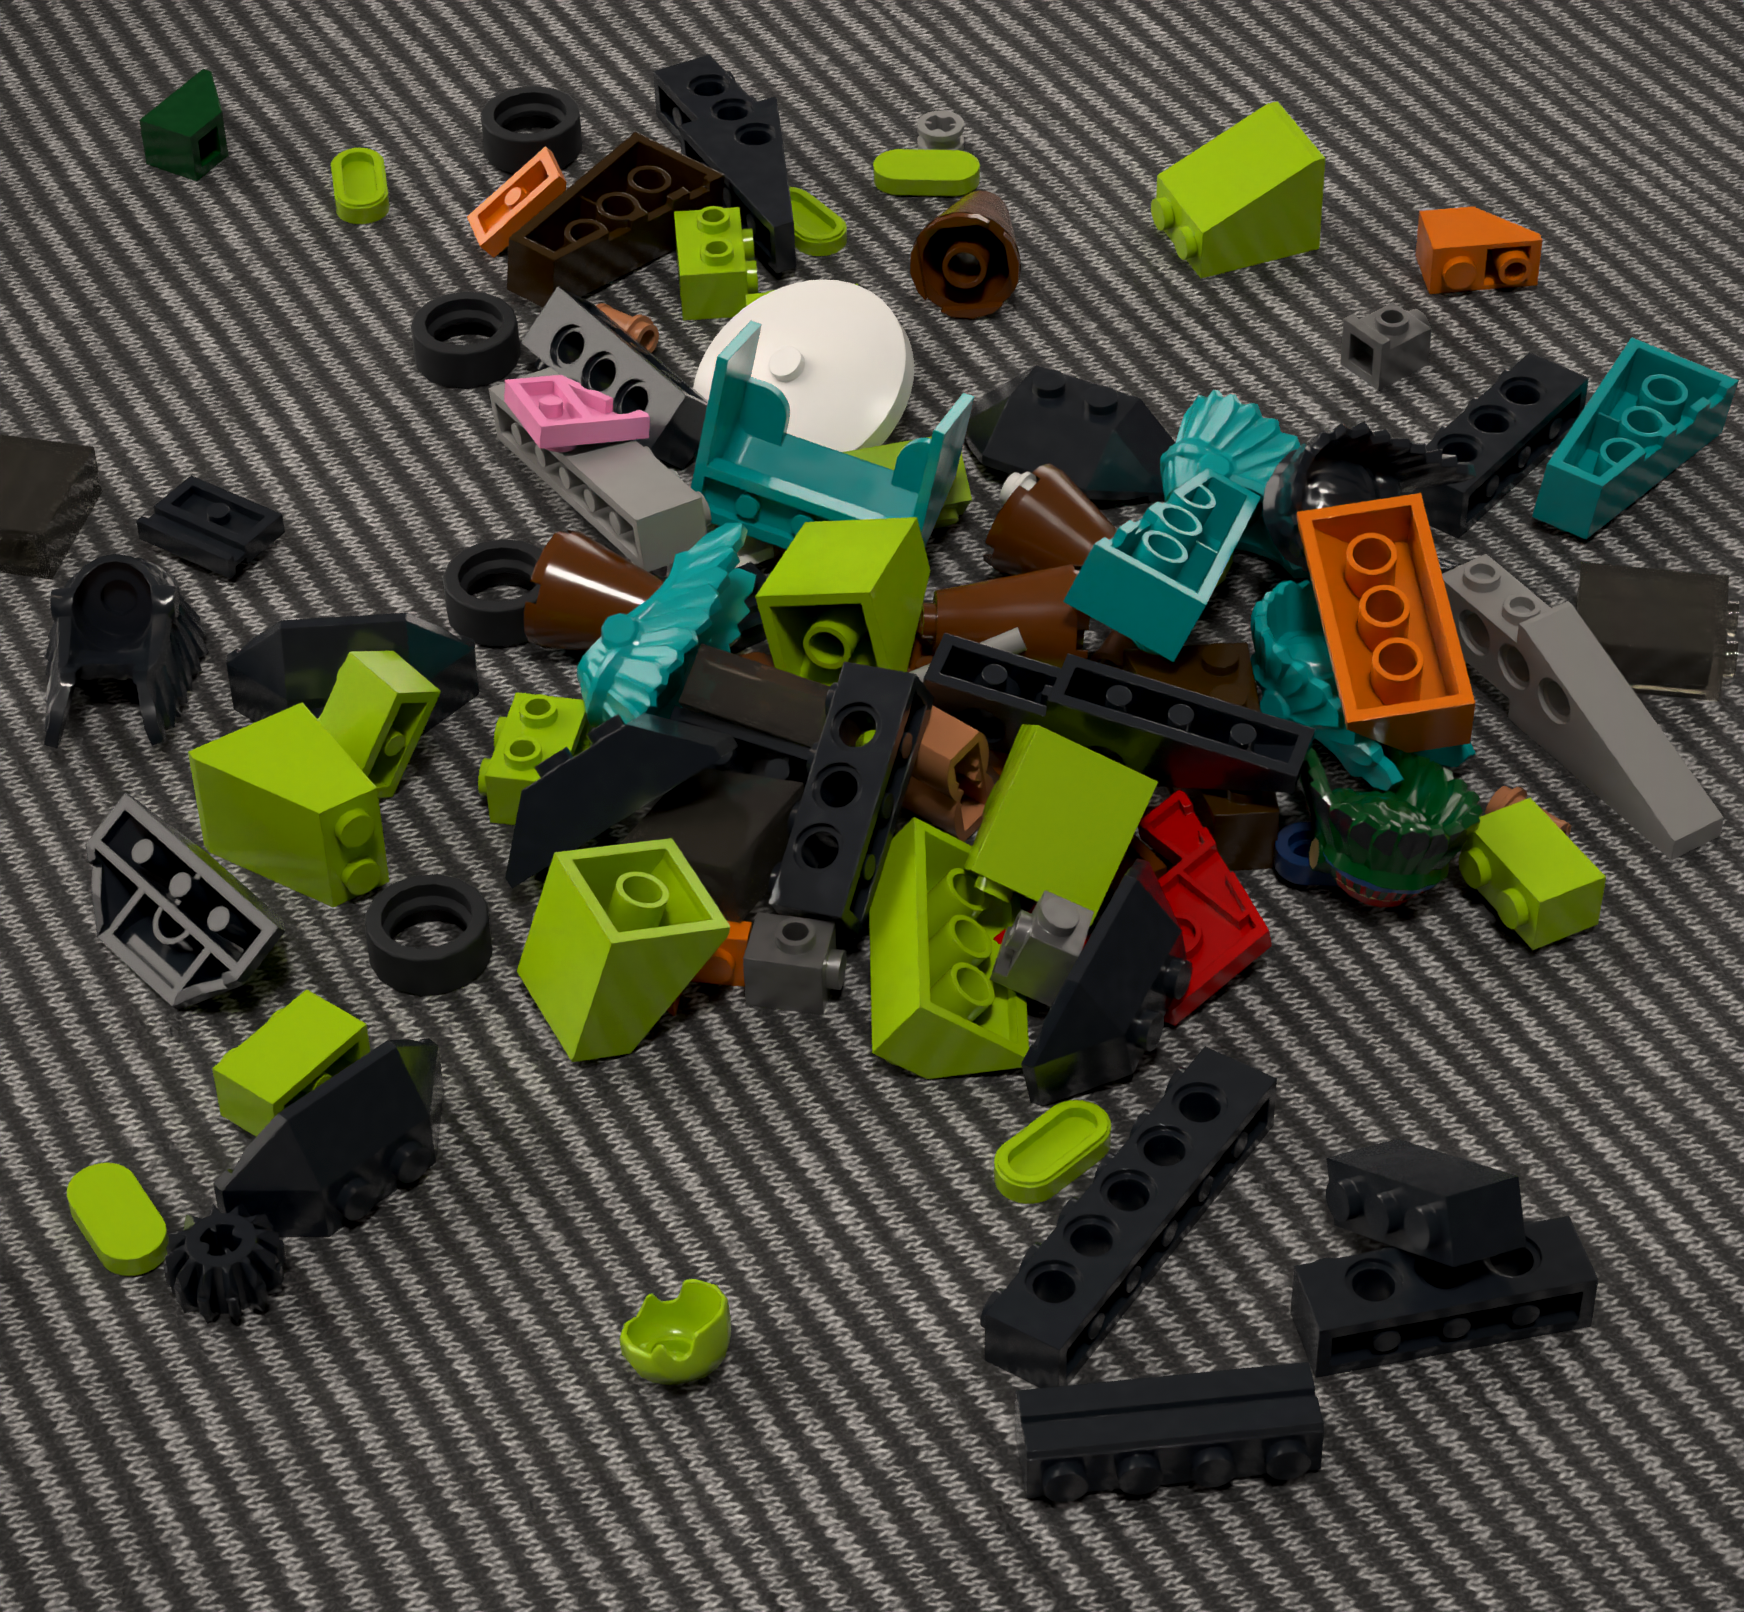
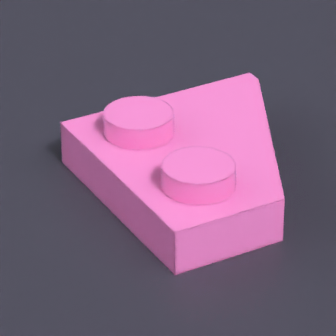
(565, 414)

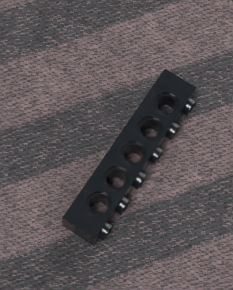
(1128, 1220)

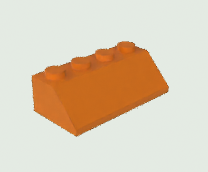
(1388, 623)

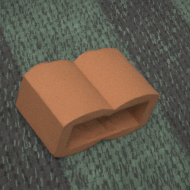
(950, 776)

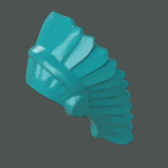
(1241, 447)
(650, 651)
(1300, 685)

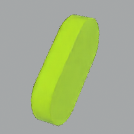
(926, 172)
(360, 186)
(816, 226)
(1052, 1151)
(117, 1219)

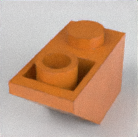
(1475, 251)

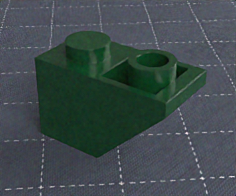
(186, 130)

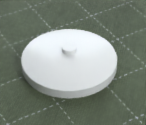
(832, 357)

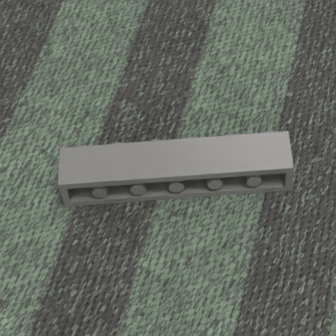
(615, 488)

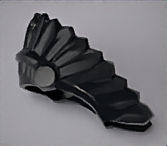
(1350, 468)
(122, 623)

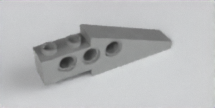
(1578, 705)

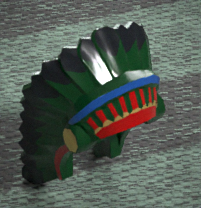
(1391, 841)

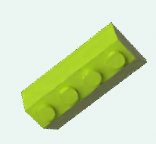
(936, 960)

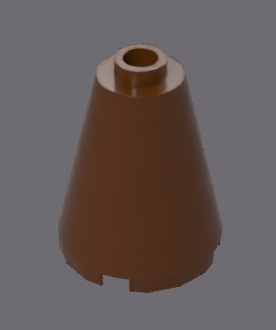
(967, 257)
(1045, 526)
(581, 589)
(998, 605)

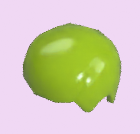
(679, 1337)

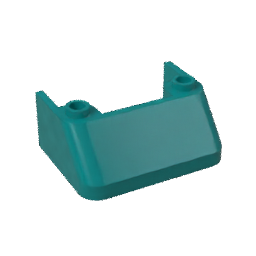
(780, 481)

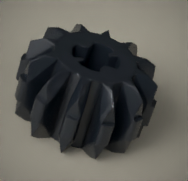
(225, 1263)

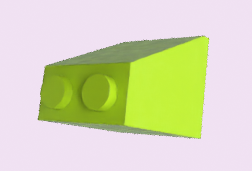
(1244, 195)
(846, 597)
(291, 807)
(1057, 821)
(617, 943)

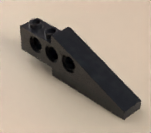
(737, 138)
(1129, 718)

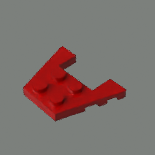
(1209, 903)

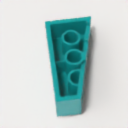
(1631, 435)
(1166, 565)

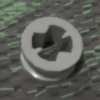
(940, 131)

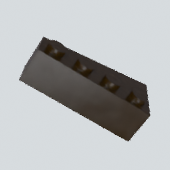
(609, 220)
(1238, 820)

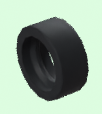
(530, 109)
(472, 363)
(485, 566)
(433, 968)

